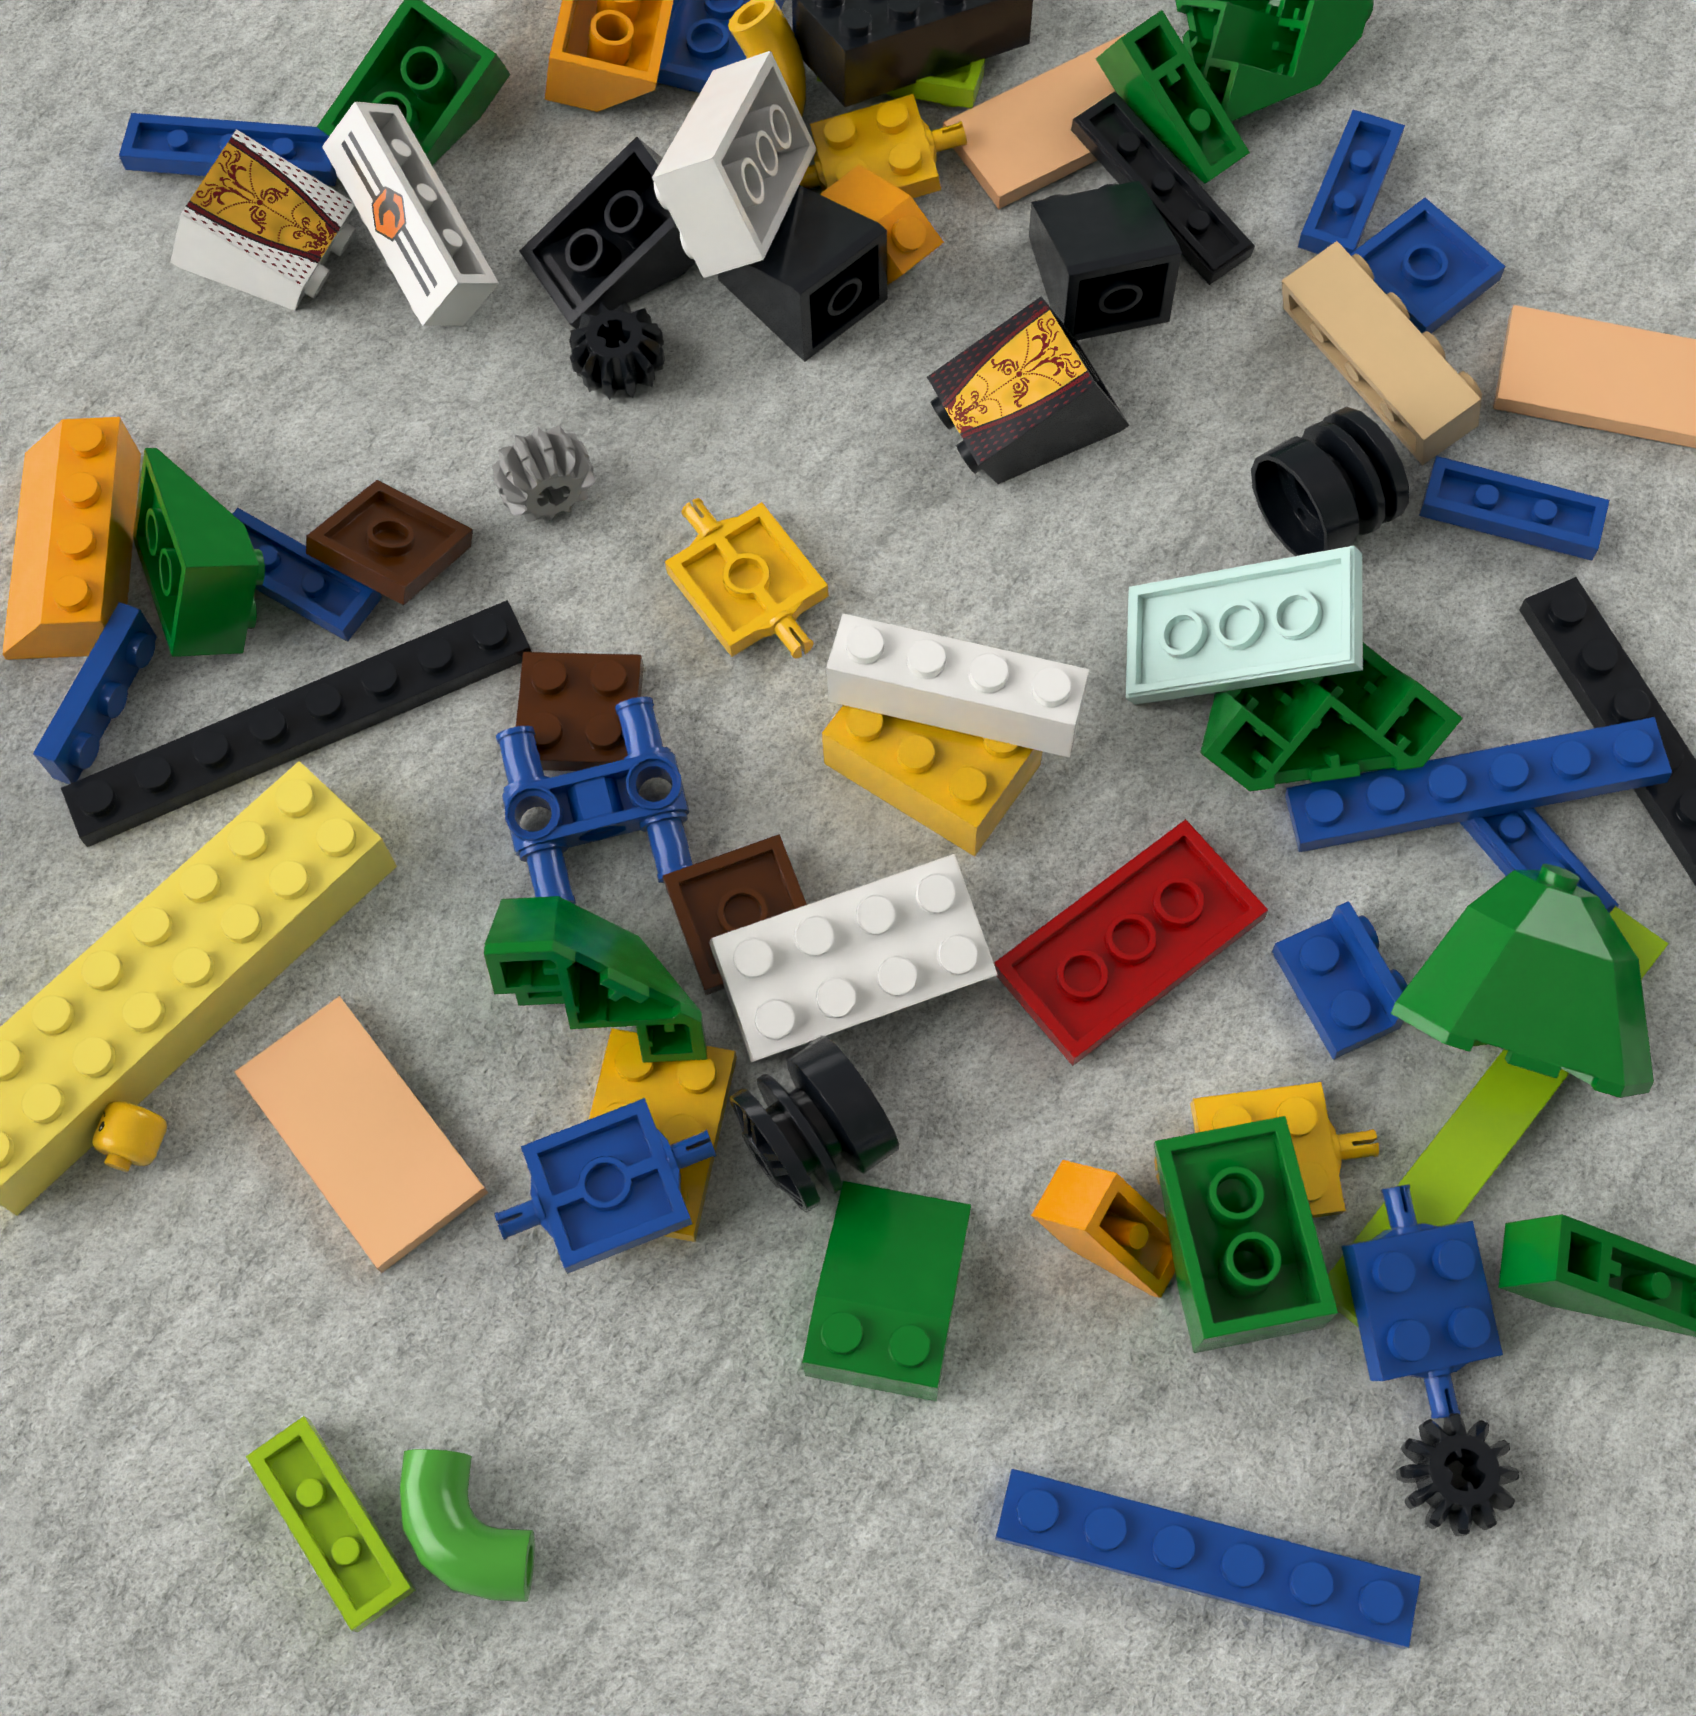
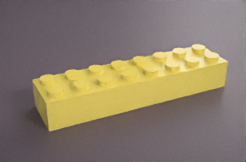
(176, 972)

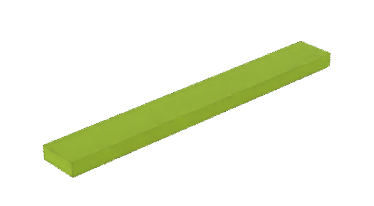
(1480, 1133)

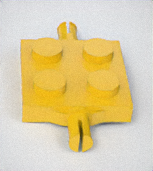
(886, 141)
(746, 578)
(1312, 1135)

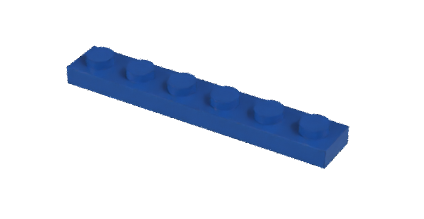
(1478, 784)
(1209, 1559)

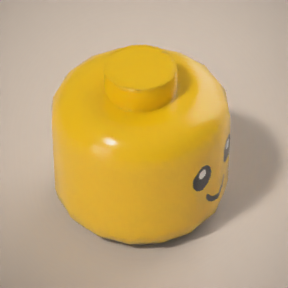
(128, 1135)

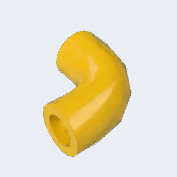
(762, 28)

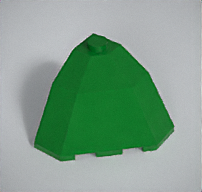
(1269, 48)
(1326, 726)
(600, 971)
(1542, 977)

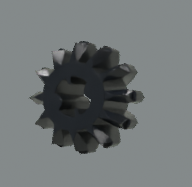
(617, 349)
(1480, 1469)

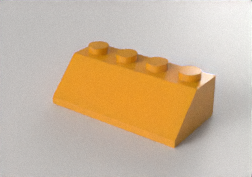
(606, 51)
(72, 538)

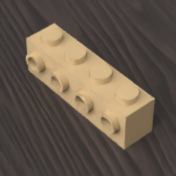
(1382, 352)

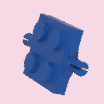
(605, 1185)
(1421, 1301)

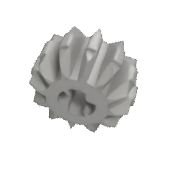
(543, 473)

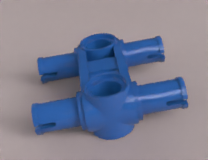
(594, 800)

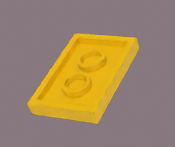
(681, 1100)

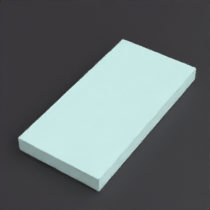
(1245, 626)

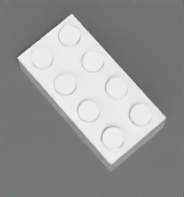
(735, 165)
(852, 957)

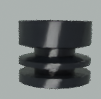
(1330, 483)
(815, 1122)

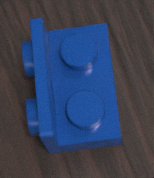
(1342, 980)

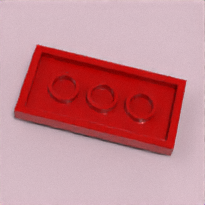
(1129, 941)

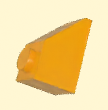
(908, 230)
(1108, 1225)

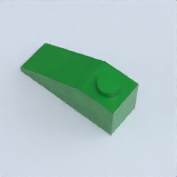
(1172, 97)
(1598, 1274)

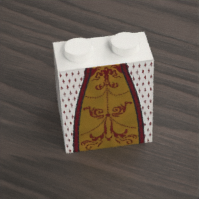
(262, 225)

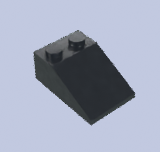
(609, 240)

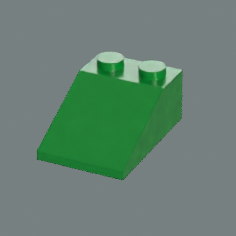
(429, 71)
(195, 562)
(1242, 1235)
(887, 1291)

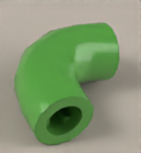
(450, 1538)

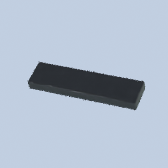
(1134, 153)

